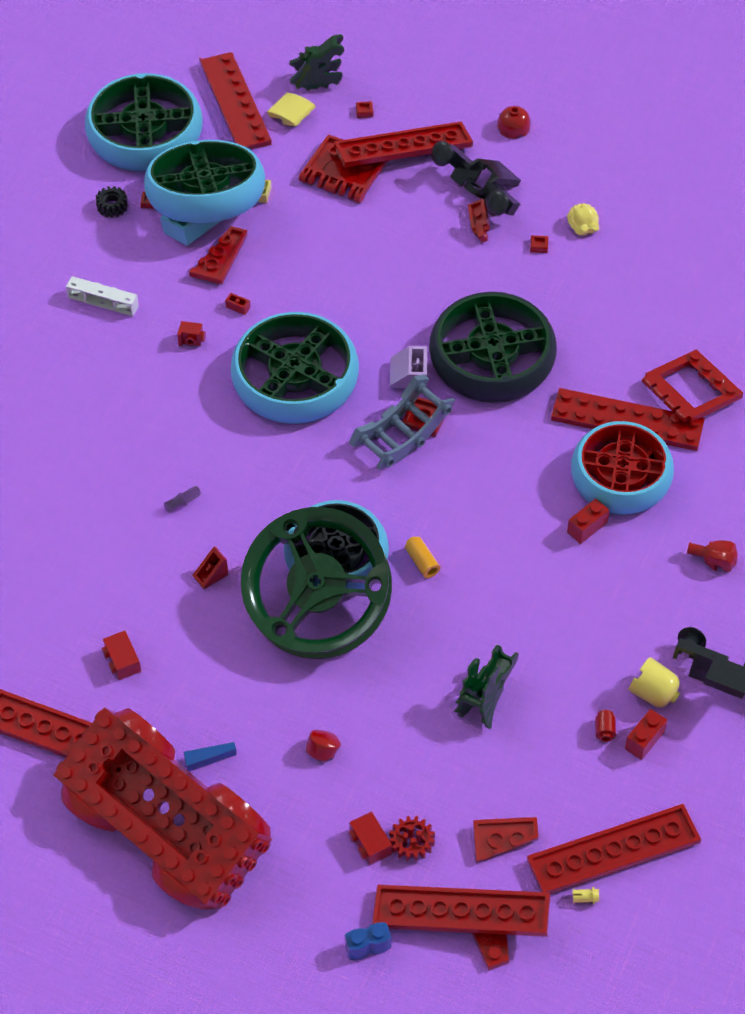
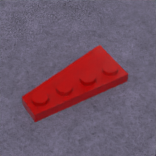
(221, 257)

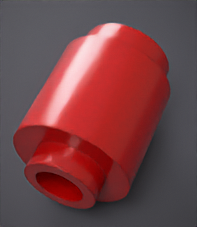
(605, 725)

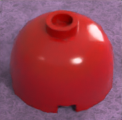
(513, 122)

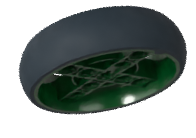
(492, 346)

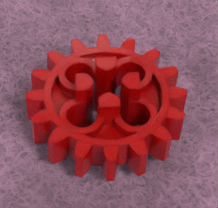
(423, 835)

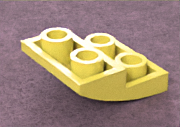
(291, 109)

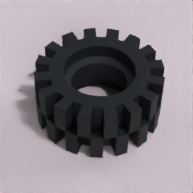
(114, 208)

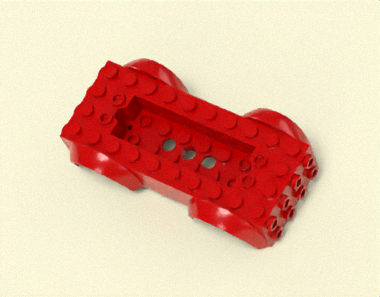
(106, 787)

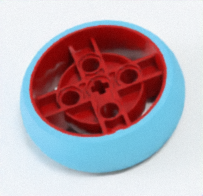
(616, 486)

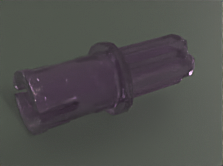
(182, 499)

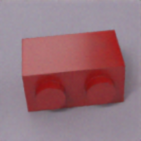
(588, 521)
(121, 655)
(646, 734)
(370, 838)

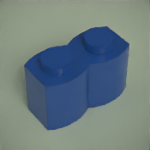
(373, 940)

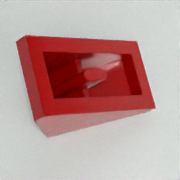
(211, 569)

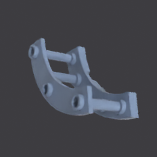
(391, 417)

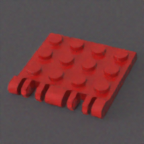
(328, 166)

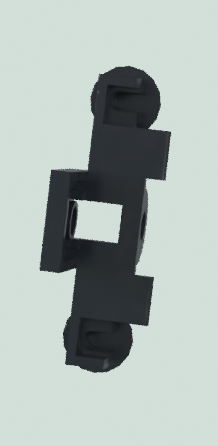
(467, 172)
(709, 665)

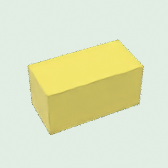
(266, 192)

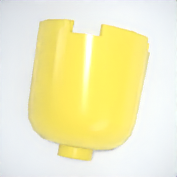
(656, 684)

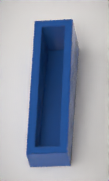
(205, 756)

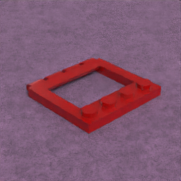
(676, 402)

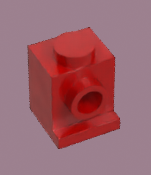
(191, 333)

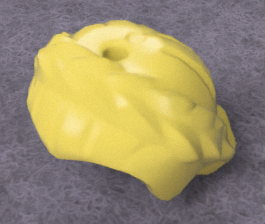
(583, 219)

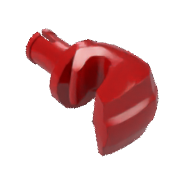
(716, 554)

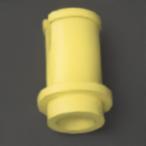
(586, 895)

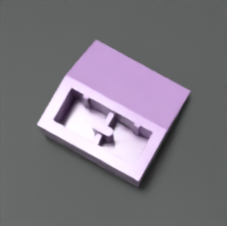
(406, 364)

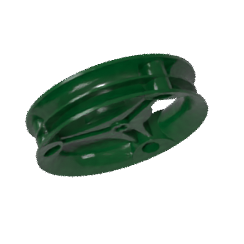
(305, 572)

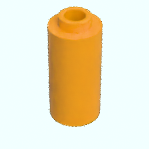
(422, 557)

